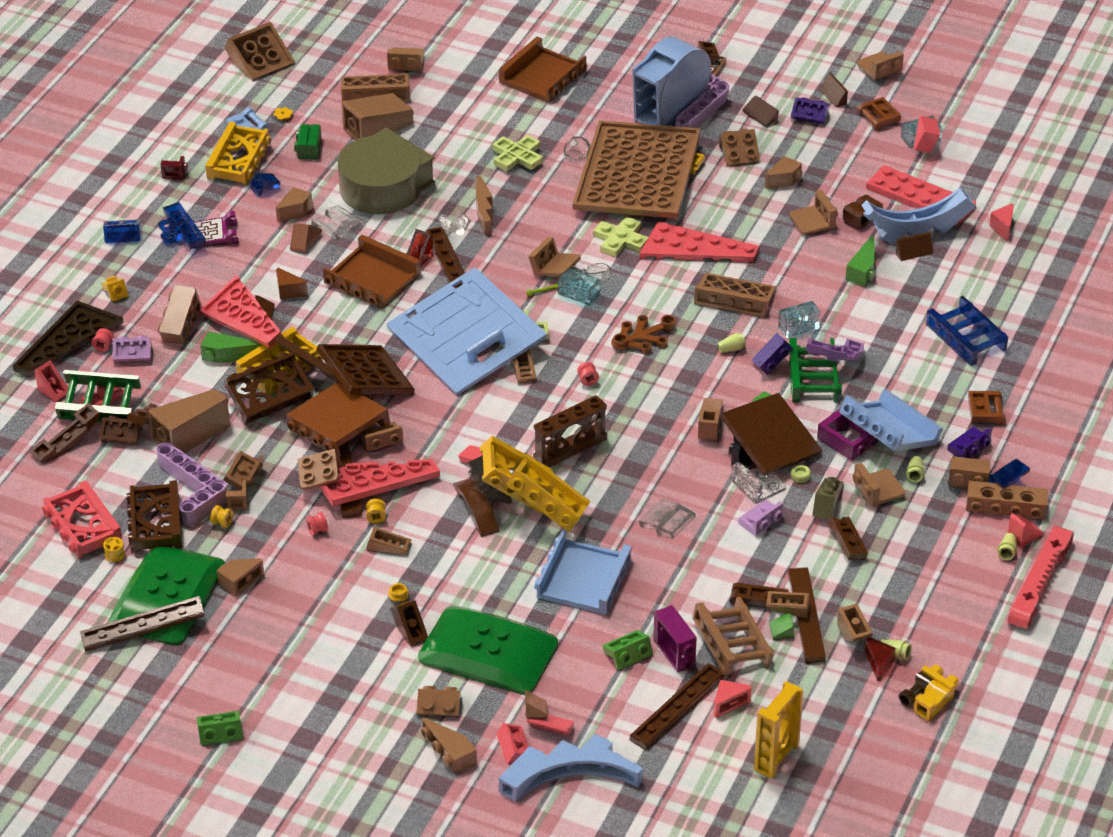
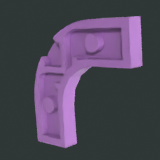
(850, 351)

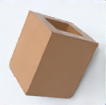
(238, 499)

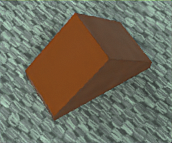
(303, 237)
(290, 285)

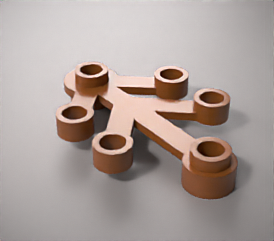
(622, 341)

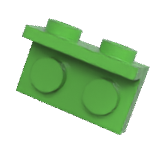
(629, 649)
(219, 728)

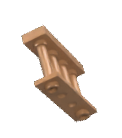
(721, 647)

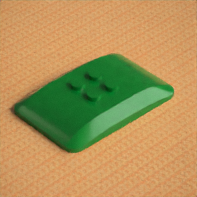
(164, 579)
(488, 649)

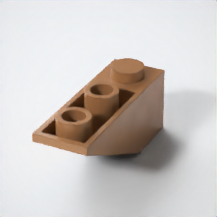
(709, 418)
(452, 746)

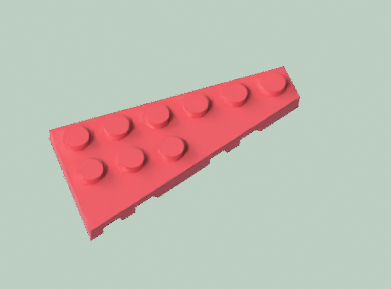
(694, 245)
(239, 311)
(369, 479)

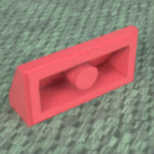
(552, 724)
(512, 741)

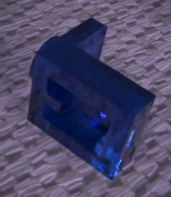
(262, 181)

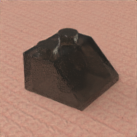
(476, 472)

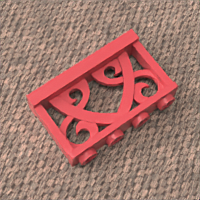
(82, 496)

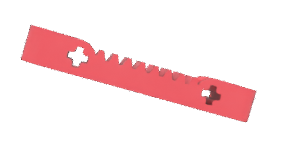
(1051, 555)

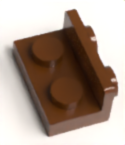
(119, 431)

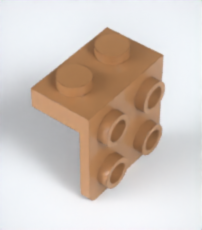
(405, 59)
(882, 64)
(739, 147)
(816, 217)
(548, 262)
(319, 469)
(968, 469)
(877, 486)

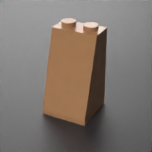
(372, 114)
(190, 420)

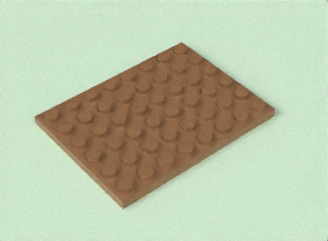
(637, 169)

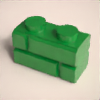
(308, 141)

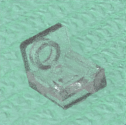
(455, 225)

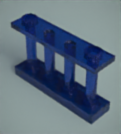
(960, 343)

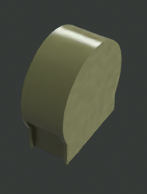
(383, 173)

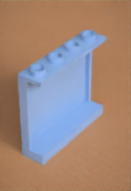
(892, 422)
(582, 575)

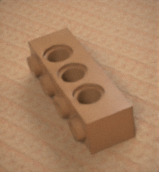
(1020, 500)

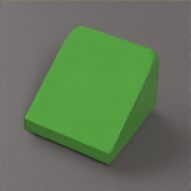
(782, 627)

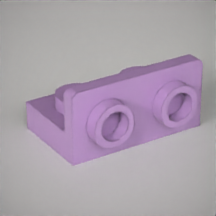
(132, 349)
(761, 516)

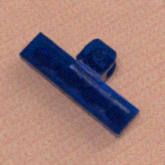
(180, 226)

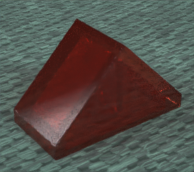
(421, 246)
(880, 656)

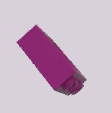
(828, 434)
(675, 638)

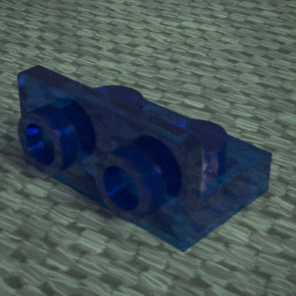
(122, 231)
(1009, 473)

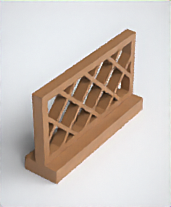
(383, 86)
(738, 301)

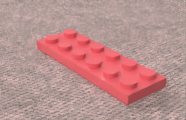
(907, 189)

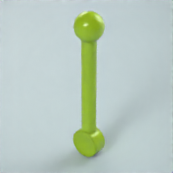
(529, 292)

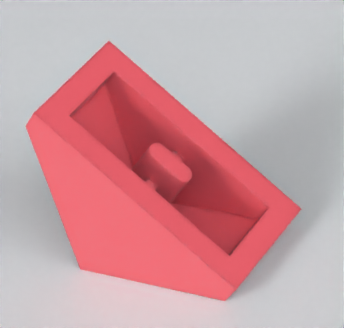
(926, 134)
(1001, 220)
(50, 381)
(1023, 530)
(730, 697)

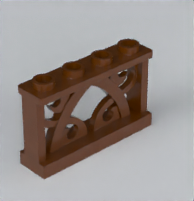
(266, 370)
(585, 436)
(161, 495)

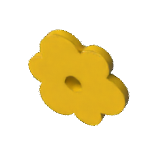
(283, 113)

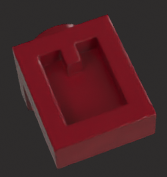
(174, 169)

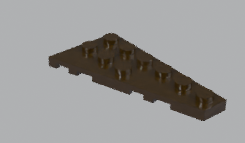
(66, 335)

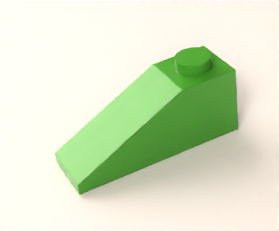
(861, 266)
(225, 348)

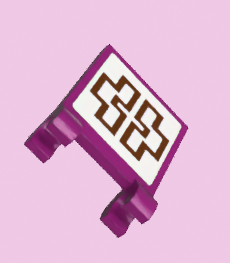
(216, 229)

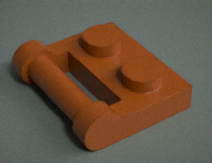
(882, 109)
(980, 406)

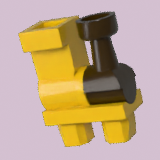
(935, 689)

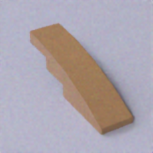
(484, 205)

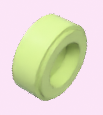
(800, 474)

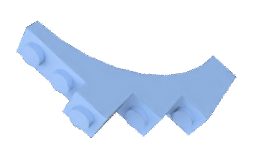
(939, 216)
(567, 760)

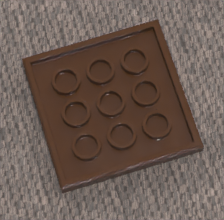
(365, 369)
(771, 433)

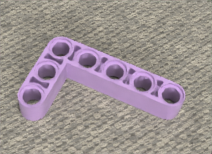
(705, 105)
(208, 487)

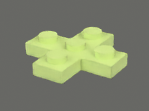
(514, 153)
(620, 236)

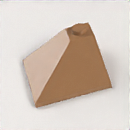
(259, 51)

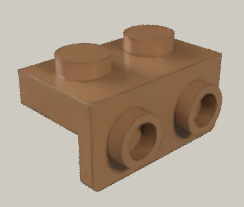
(381, 437)
(243, 469)
(438, 702)

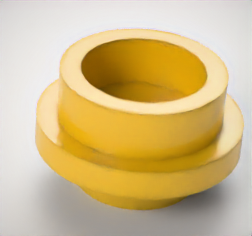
(398, 592)

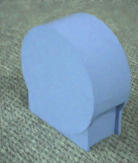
(669, 81)

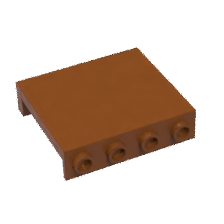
(540, 71)
(373, 272)
(335, 417)

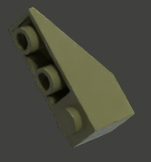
(827, 497)

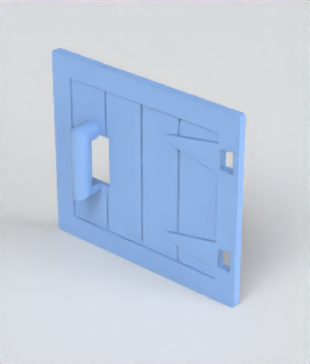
(462, 323)

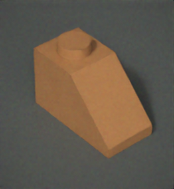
(784, 173)
(294, 205)
(239, 574)
(853, 623)

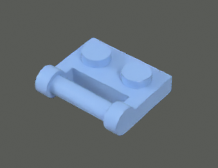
(242, 119)

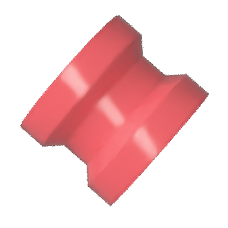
(102, 340)
(588, 373)
(317, 523)

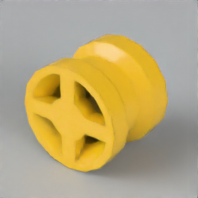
(376, 511)
(221, 516)
(114, 549)

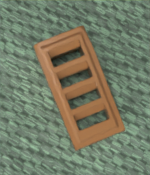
(524, 356)
(381, 540)
(799, 607)

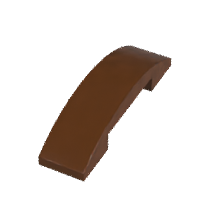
(68, 437)
(478, 506)

